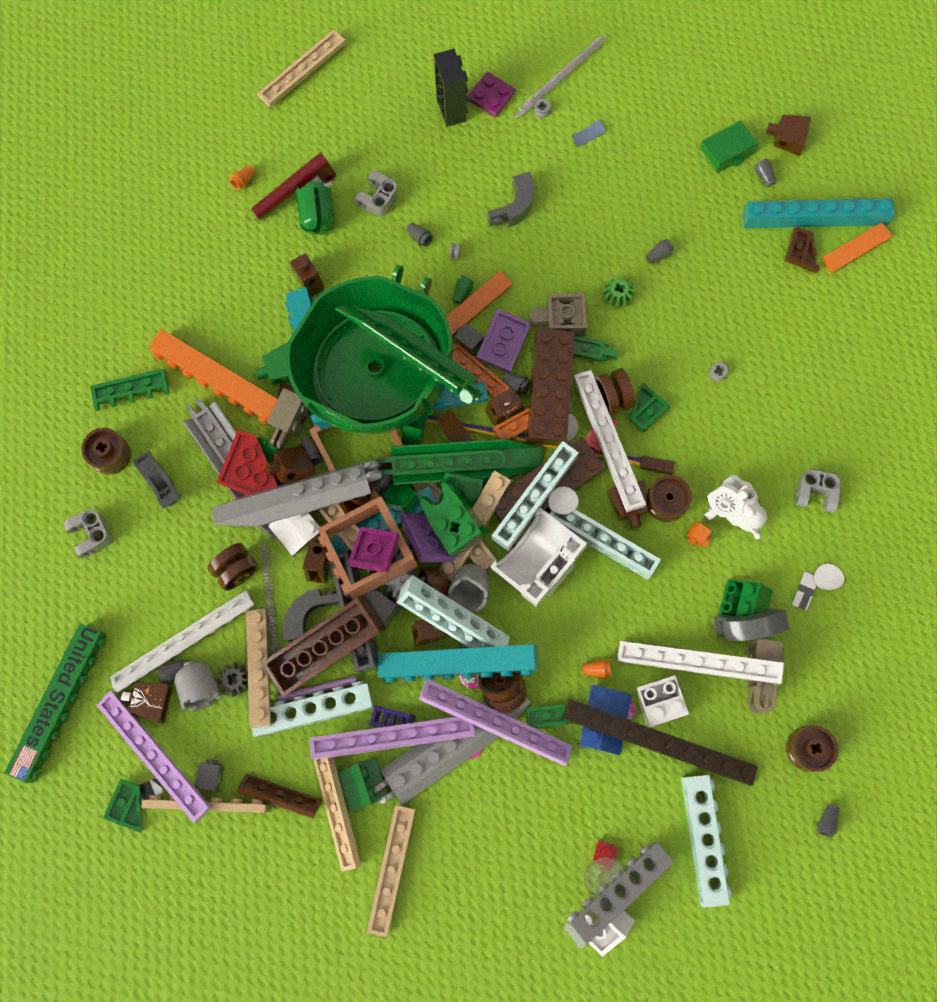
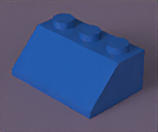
(611, 702)

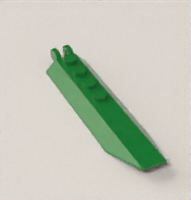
(416, 351)
(474, 458)

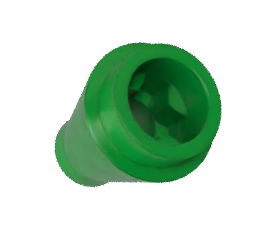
(463, 288)

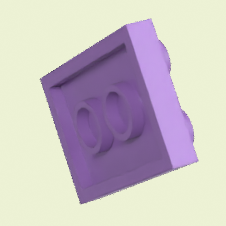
(503, 340)
(424, 539)

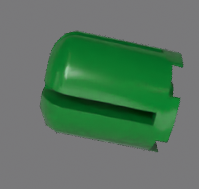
(315, 208)

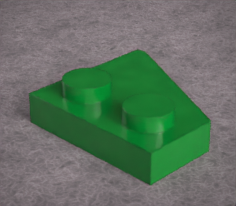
(648, 408)
(400, 497)
(126, 806)

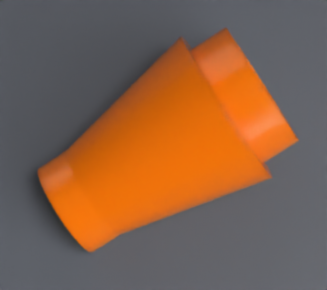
(242, 177)
(597, 668)

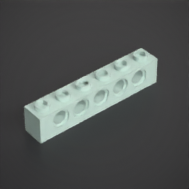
(535, 496)
(609, 543)
(449, 615)
(322, 713)
(722, 893)

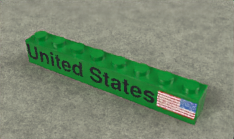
(55, 704)

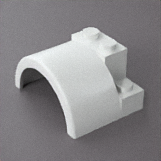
(539, 558)

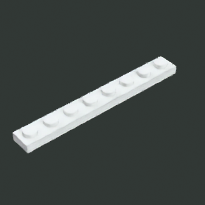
(609, 441)
(181, 641)
(701, 662)

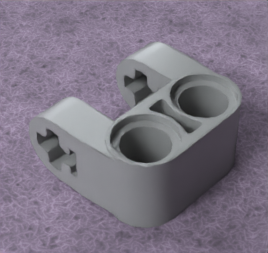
(381, 196)
(831, 494)
(93, 530)

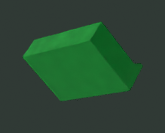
(729, 146)

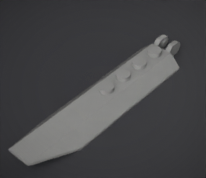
(215, 437)
(298, 496)
(432, 761)

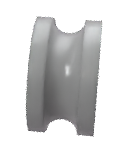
(542, 113)
(455, 251)
(716, 377)

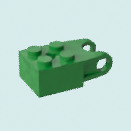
(450, 514)

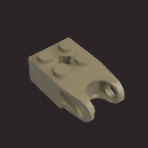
(769, 651)

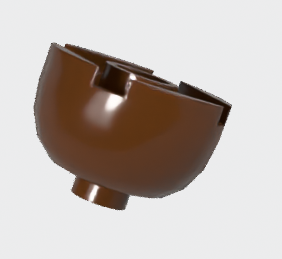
(436, 579)

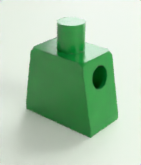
(275, 366)

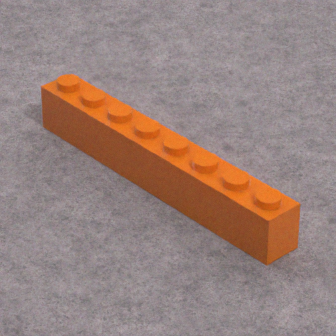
(213, 375)

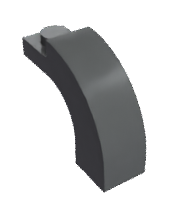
(520, 207)
(157, 479)
(301, 608)
(753, 626)

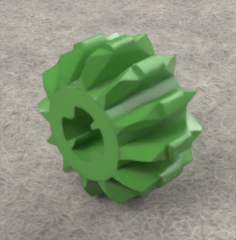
(613, 291)

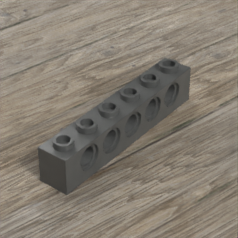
(366, 656)

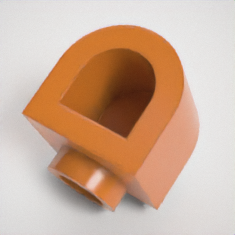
(698, 535)

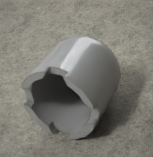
(470, 587)
(196, 686)

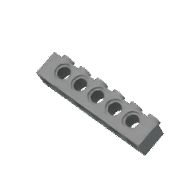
(584, 933)

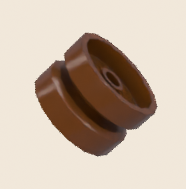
(616, 390)
(106, 451)
(673, 488)
(232, 566)
(503, 693)
(823, 744)

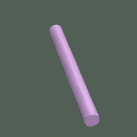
(321, 687)

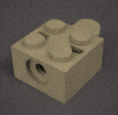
(562, 313)
(287, 418)

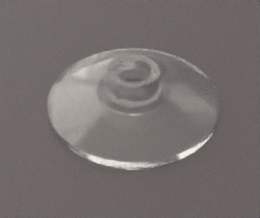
(592, 876)

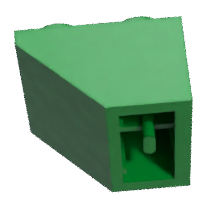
(745, 598)

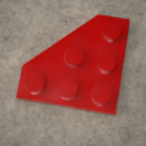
(246, 466)

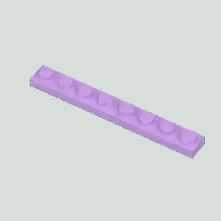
(495, 722)
(390, 737)
(154, 757)

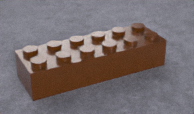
(550, 387)
(582, 471)
(324, 645)

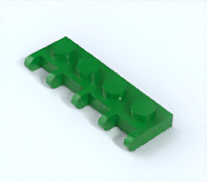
(129, 387)

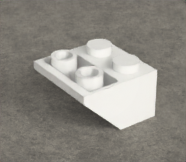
(661, 701)

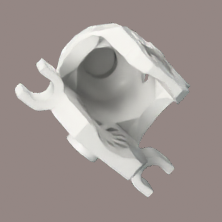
(739, 504)

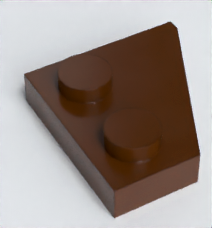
(802, 250)

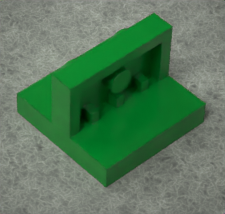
(466, 485)
(359, 782)

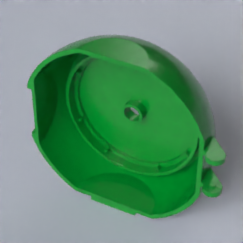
(333, 356)

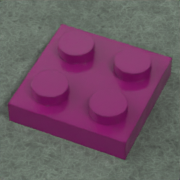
(491, 94)
(374, 549)

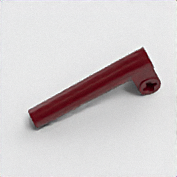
(315, 167)

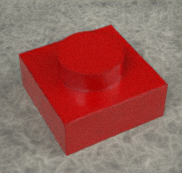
(604, 850)

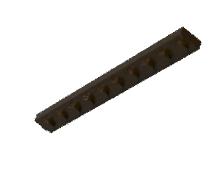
(659, 742)

